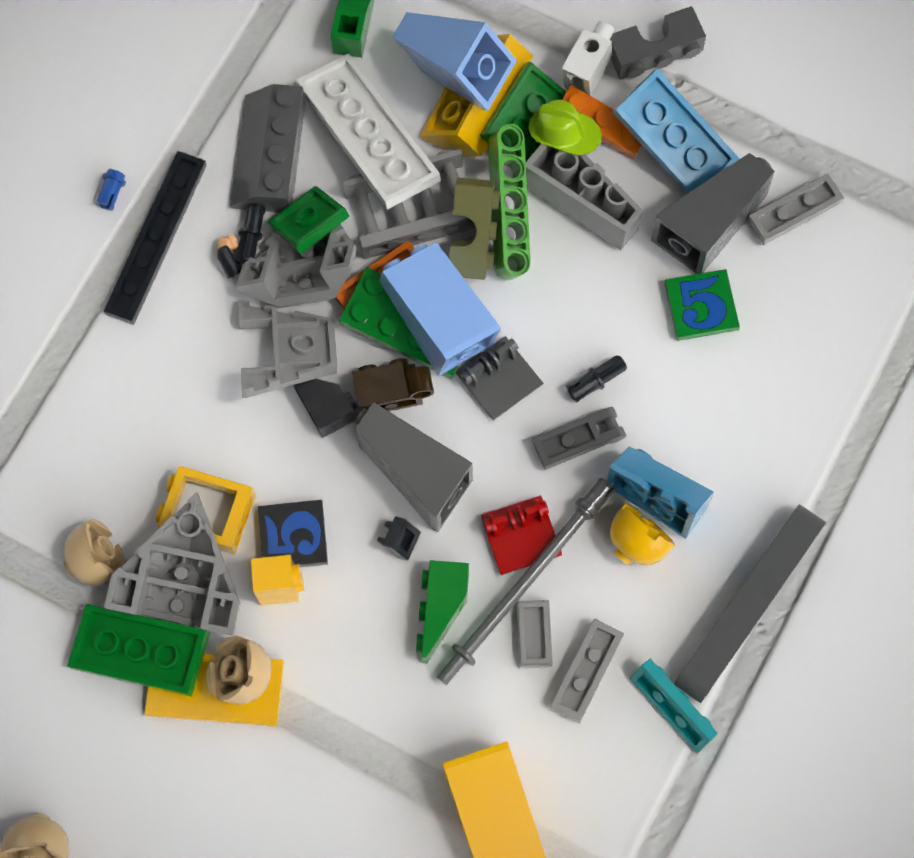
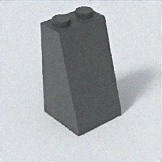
(711, 214)
(415, 463)

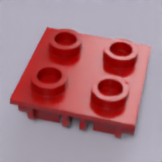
(519, 533)

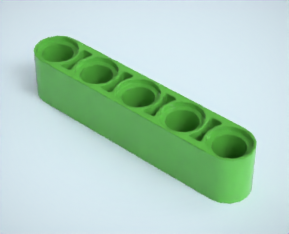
(517, 190)

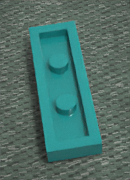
(674, 705)

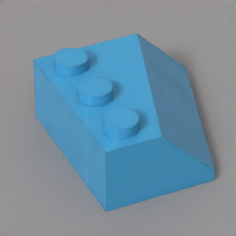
(659, 490)

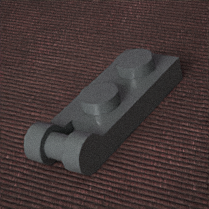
(577, 438)

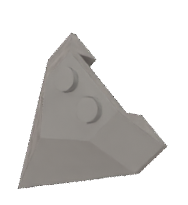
(291, 278)
(178, 575)

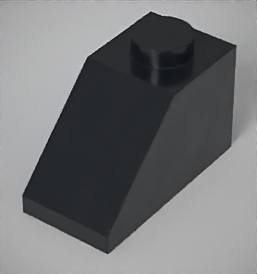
(326, 405)

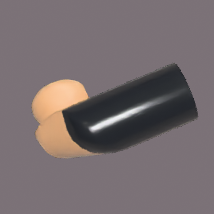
(225, 256)

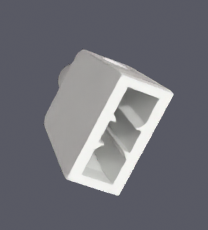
(588, 59)

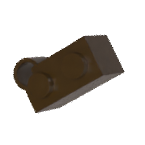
(392, 385)

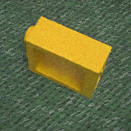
(239, 512)

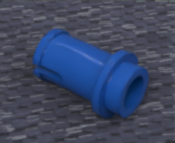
(110, 189)

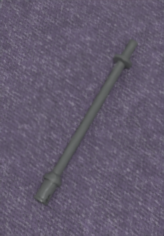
(586, 509)

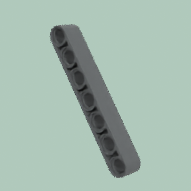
(749, 603)

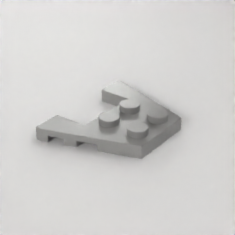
(301, 348)

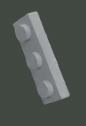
(795, 208)
(587, 670)

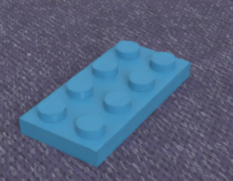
(674, 132)

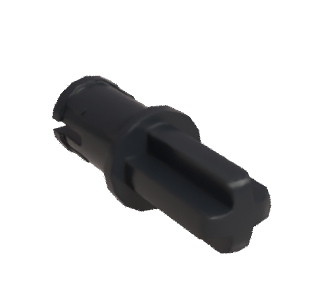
(250, 233)
(596, 378)

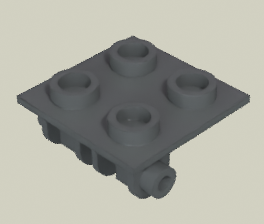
(499, 377)

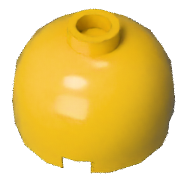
(638, 538)

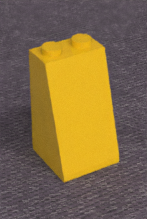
(493, 804)

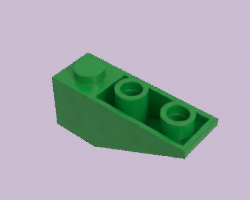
(351, 27)
(445, 599)

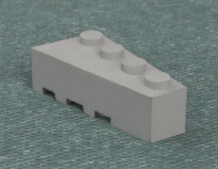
(583, 193)

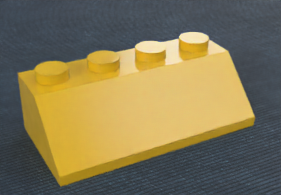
(458, 123)

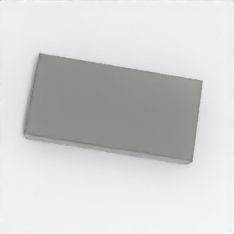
(534, 634)

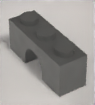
(635, 55)

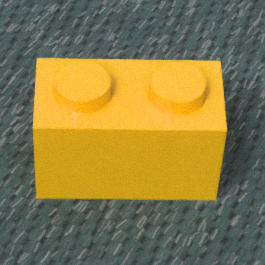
(276, 580)

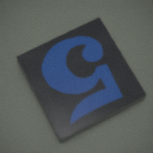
(294, 531)

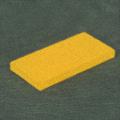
(206, 707)

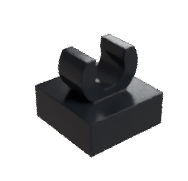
(400, 537)

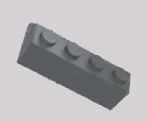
(269, 148)

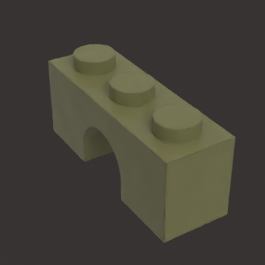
(476, 201)

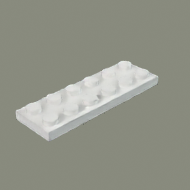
(368, 131)

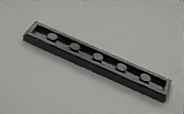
(155, 238)

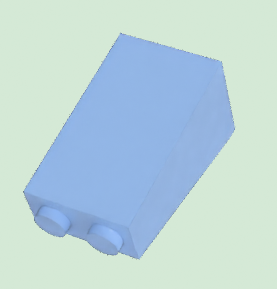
(457, 54)
(439, 307)

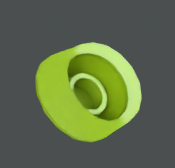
(564, 128)

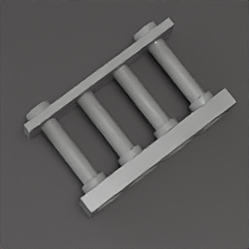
(432, 227)

